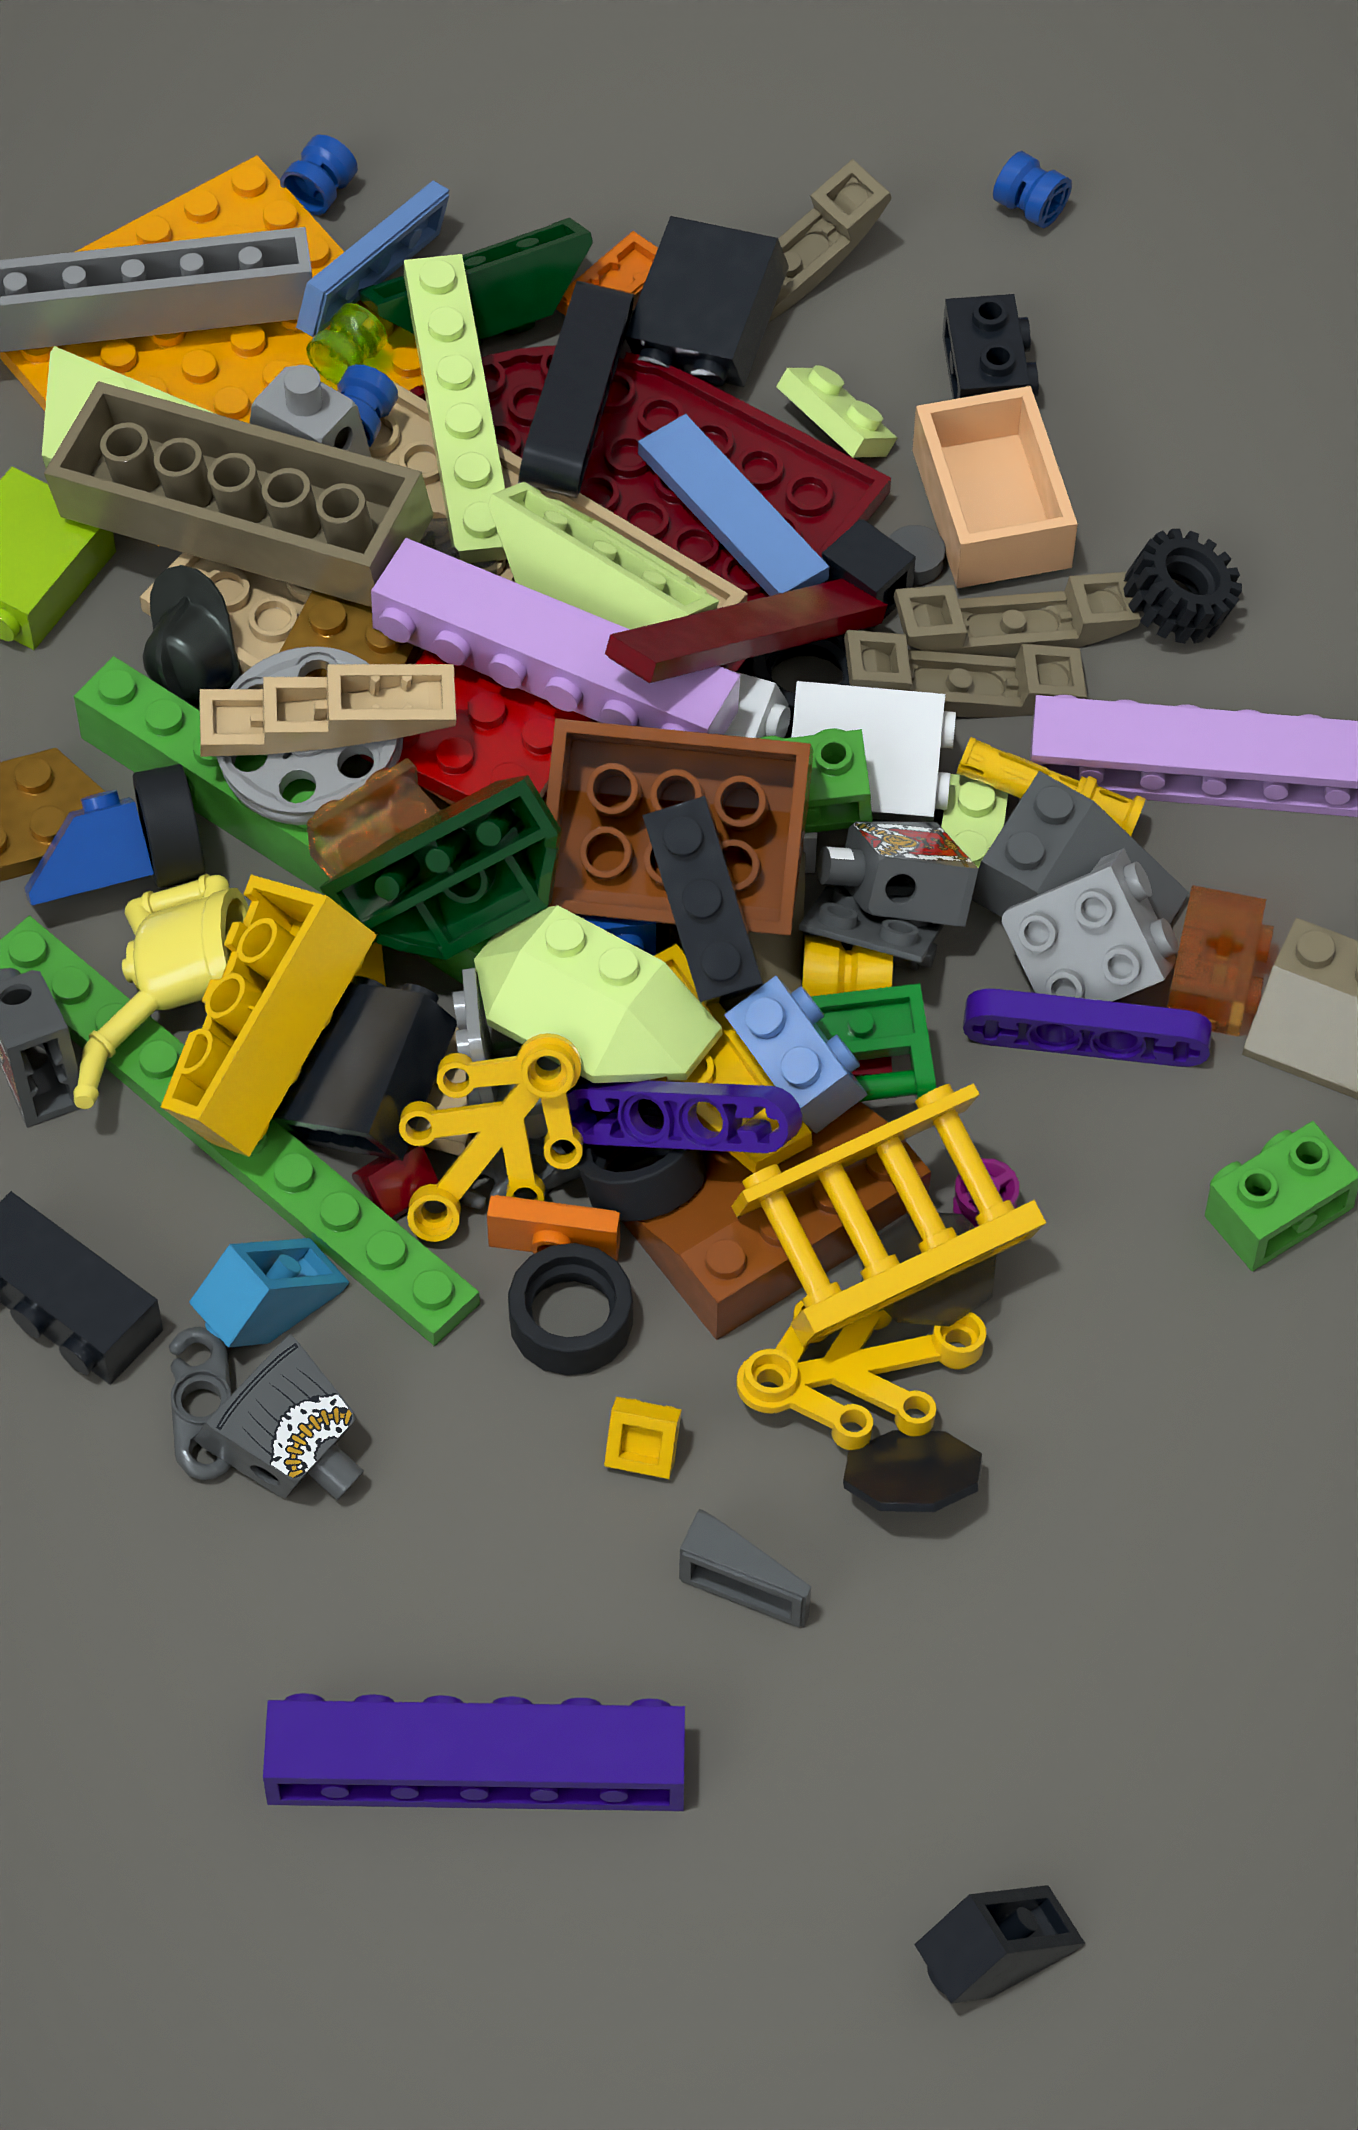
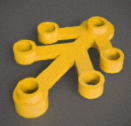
(497, 1126)
(855, 1371)

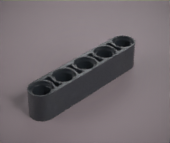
(576, 389)

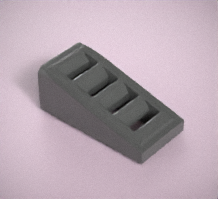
(735, 1569)

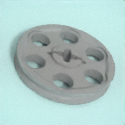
(264, 787)

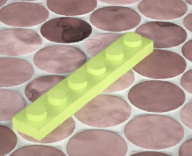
(456, 402)

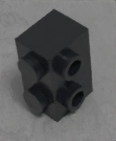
(987, 346)

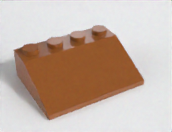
(616, 773)
(737, 1266)

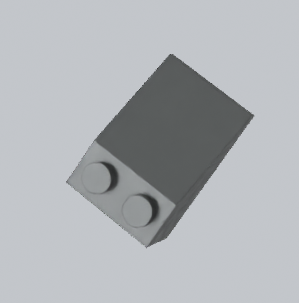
(1056, 839)

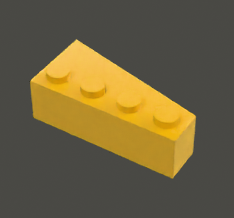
(264, 1012)

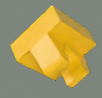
(642, 1437)

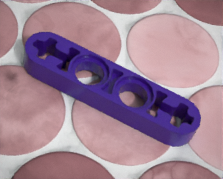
(1087, 1027)
(681, 1122)

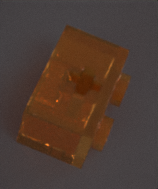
(1218, 955)

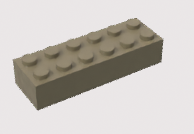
(236, 492)

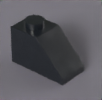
(997, 1942)

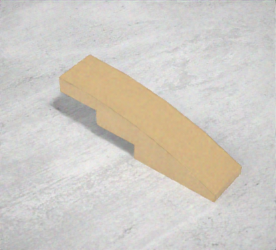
(328, 712)

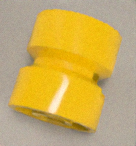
(835, 970)

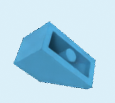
(265, 1289)

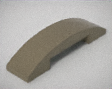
(829, 232)
(1081, 615)
(971, 683)

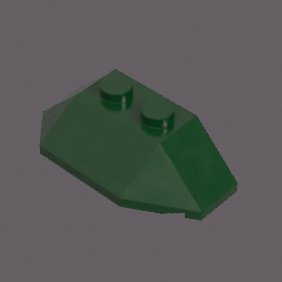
(506, 282)
(457, 872)

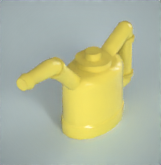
(170, 962)

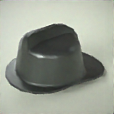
(190, 635)

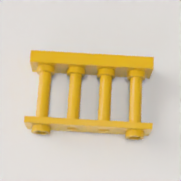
(884, 1276)

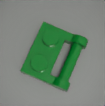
(880, 1026)

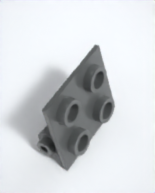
(842, 919)

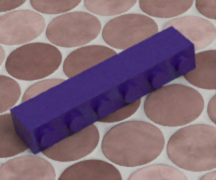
(474, 1753)

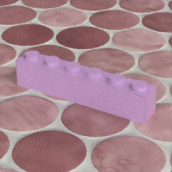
(537, 645)
(1201, 754)

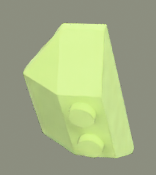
(588, 563)
(599, 993)

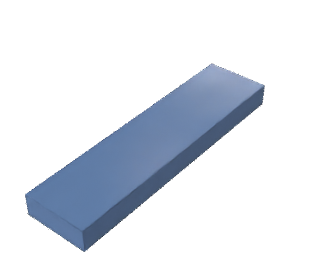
(373, 257)
(732, 508)

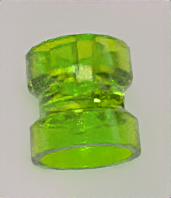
(351, 339)

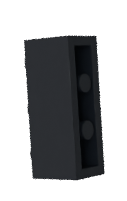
(704, 901)
(71, 1294)

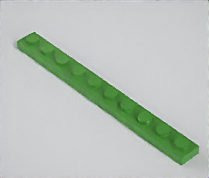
(279, 1168)

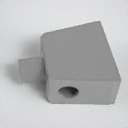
(310, 410)

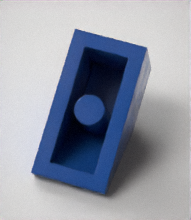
(92, 850)

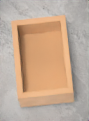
(994, 487)

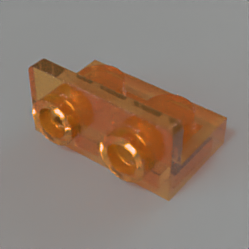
(367, 817)

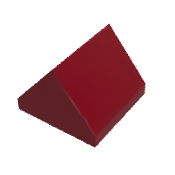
(392, 1181)

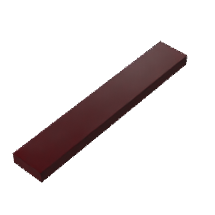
(744, 630)

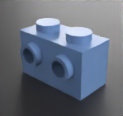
(796, 1054)

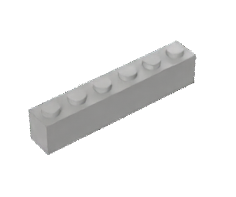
(153, 289)

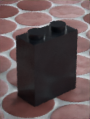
(707, 300)
(367, 1068)

